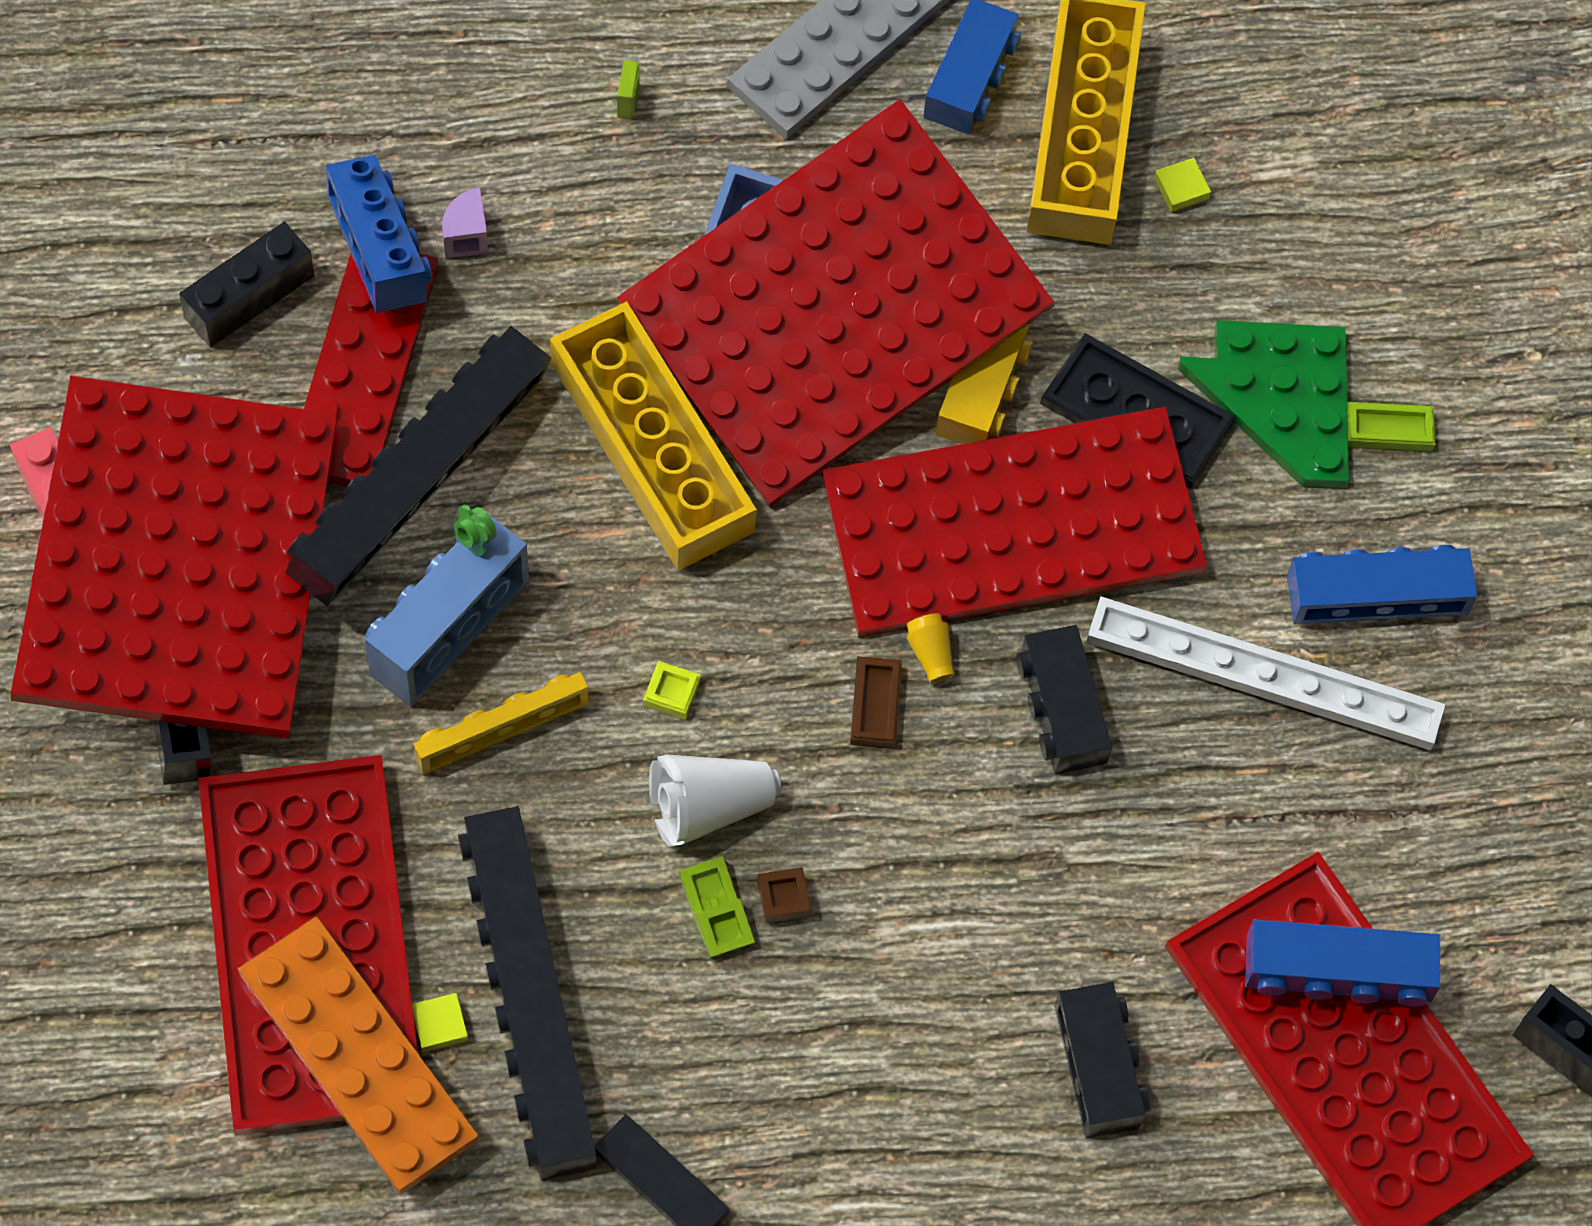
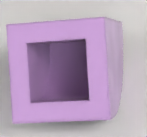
(465, 226)

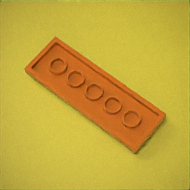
(358, 1055)

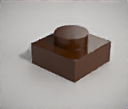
(784, 895)

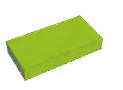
(1390, 426)

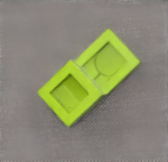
(716, 906)

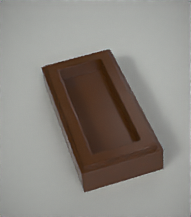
(876, 702)

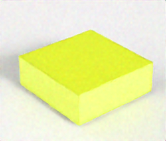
(1182, 184)
(671, 690)
(439, 1022)

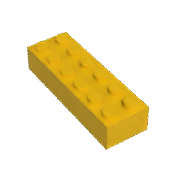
(1086, 120)
(652, 436)

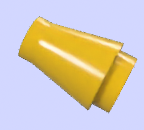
(931, 645)

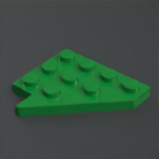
(1284, 392)

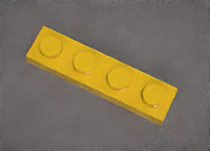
(512, 718)

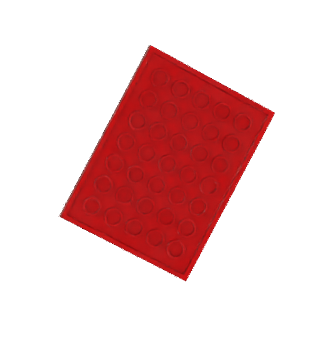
(836, 302)
(171, 557)

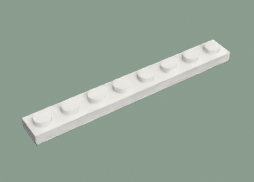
(1266, 673)

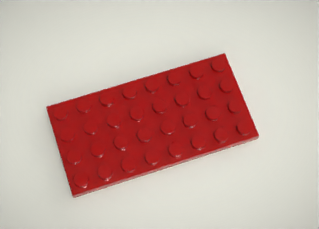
(1013, 521)
(276, 857)
(1361, 1085)

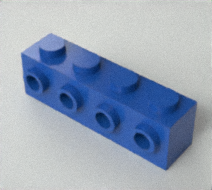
(377, 233)
(1381, 585)
(1342, 962)

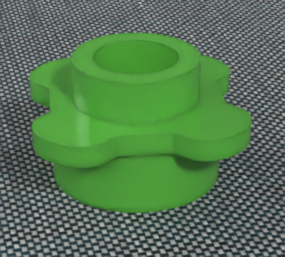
(474, 529)

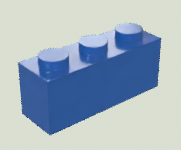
(972, 66)

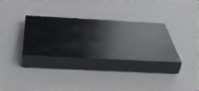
(1107, 383)

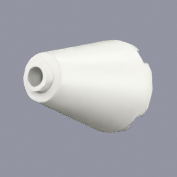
(708, 794)

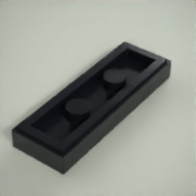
(659, 1176)

